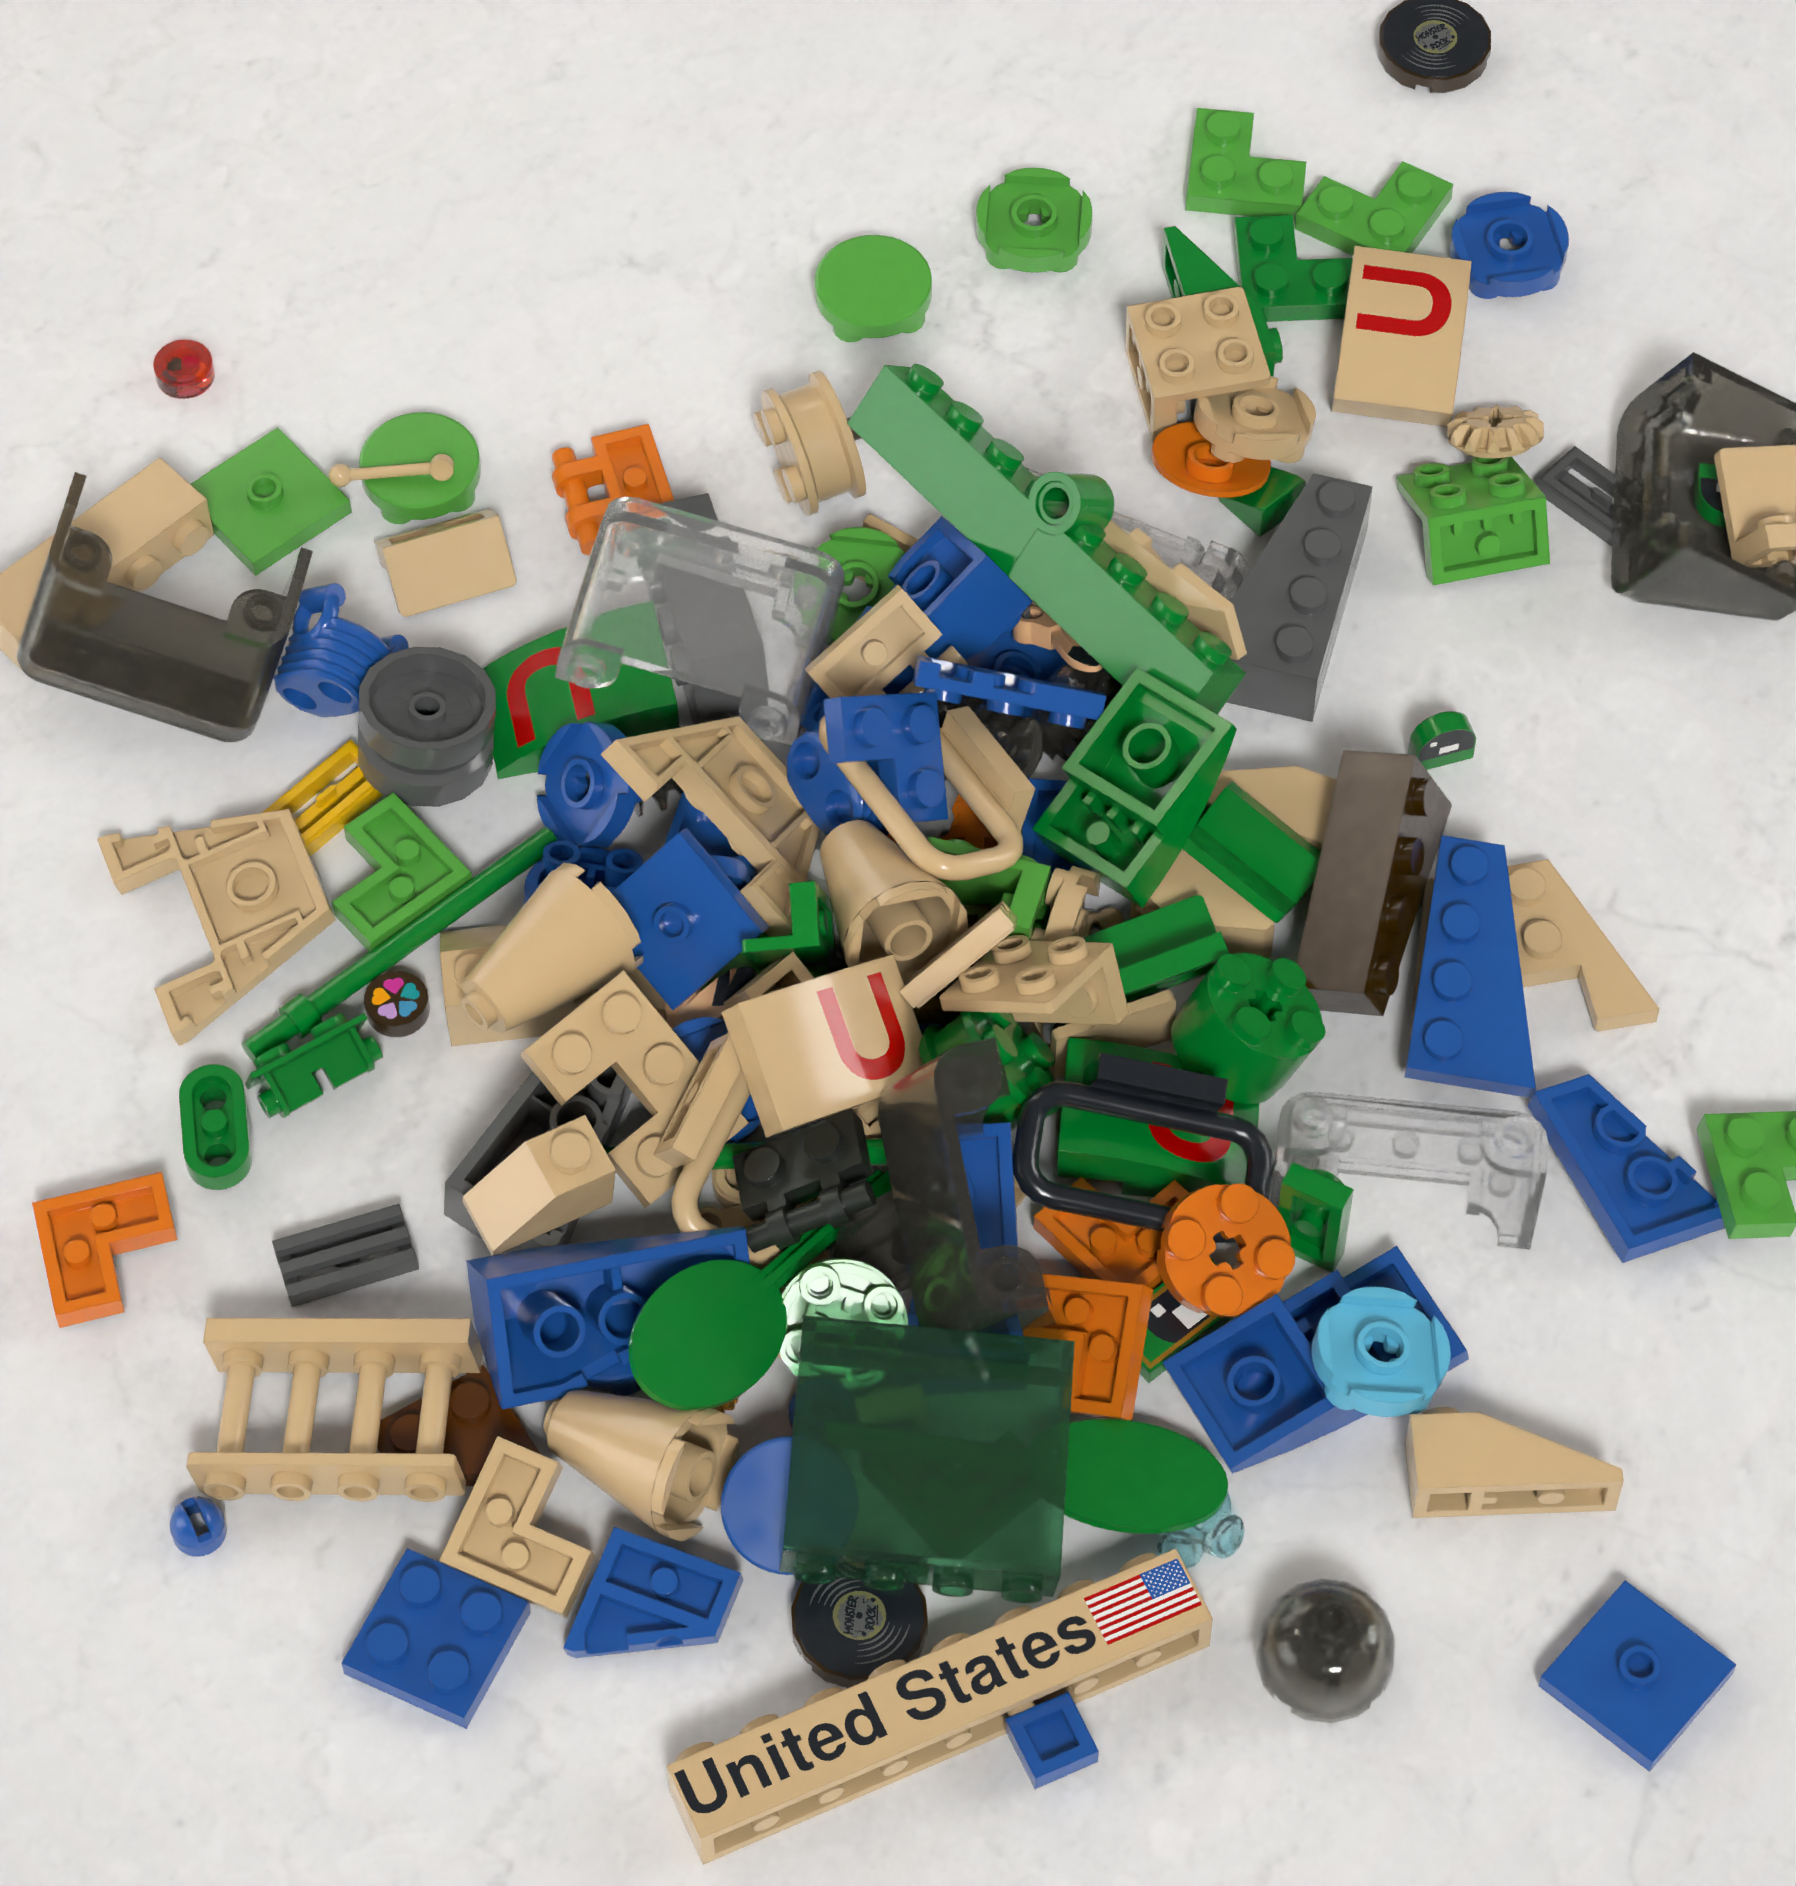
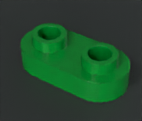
(215, 1131)

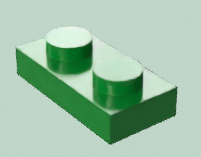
(1316, 1214)

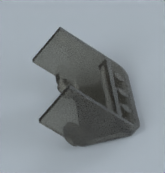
(150, 651)

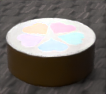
(396, 1004)

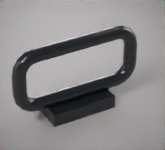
(1143, 1095)

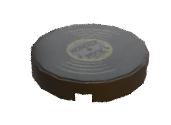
(1434, 44)
(855, 1629)

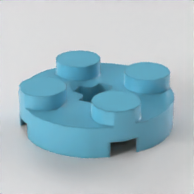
(1370, 1385)

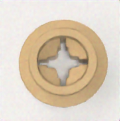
(1495, 431)

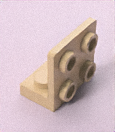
(1192, 351)
(1759, 502)
(1043, 982)

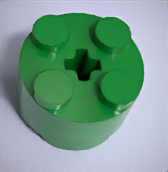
(1249, 1025)

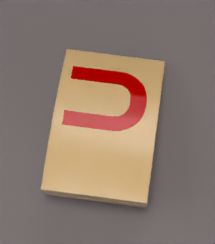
(1402, 336)
(825, 1043)

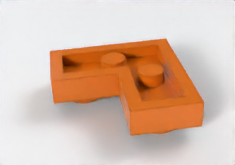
(86, 1230)
(1104, 1247)
(1109, 1337)

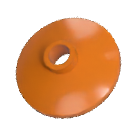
(1187, 462)

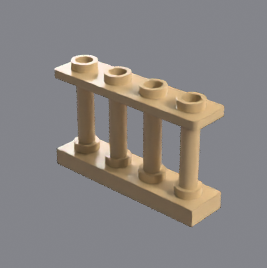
(310, 1351)

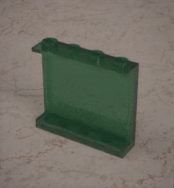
(928, 1459)

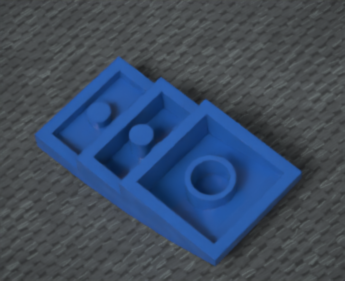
(1257, 1375)

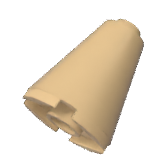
(886, 901)
(551, 953)
(646, 1455)

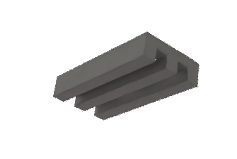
(1585, 505)
(342, 1245)

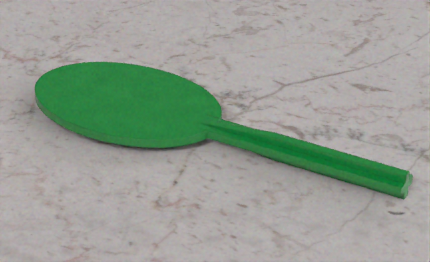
(720, 1324)
(1140, 1478)

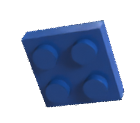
(436, 1638)

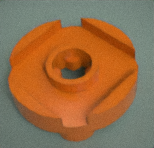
(1188, 1241)

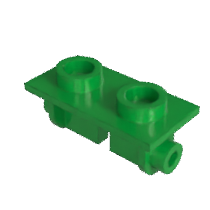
(289, 1074)

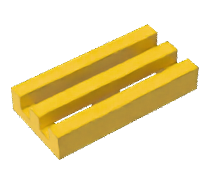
(335, 805)

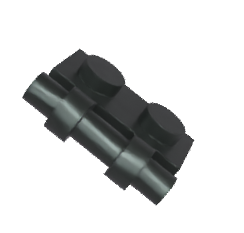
(801, 1167)

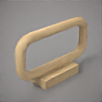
(981, 776)
(701, 1131)

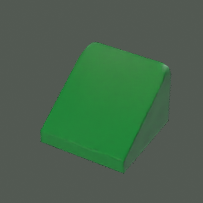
(1269, 504)

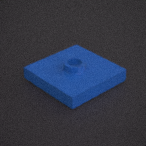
(685, 918)
(1637, 1675)

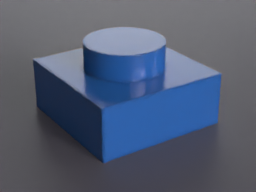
(1051, 1740)

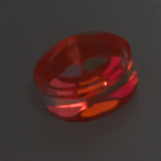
(184, 369)

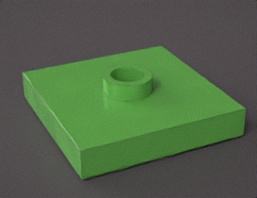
(270, 501)

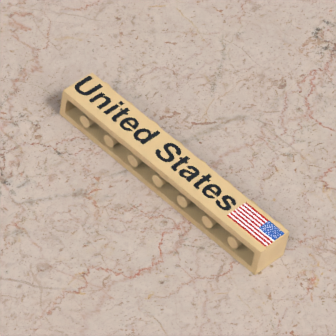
(936, 1704)

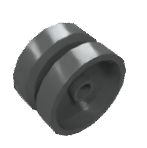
(426, 726)

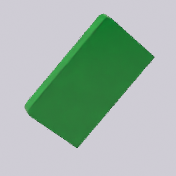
(1254, 853)
(811, 929)
(1164, 947)

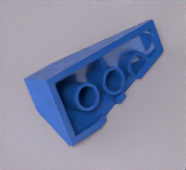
(957, 591)
(569, 1309)

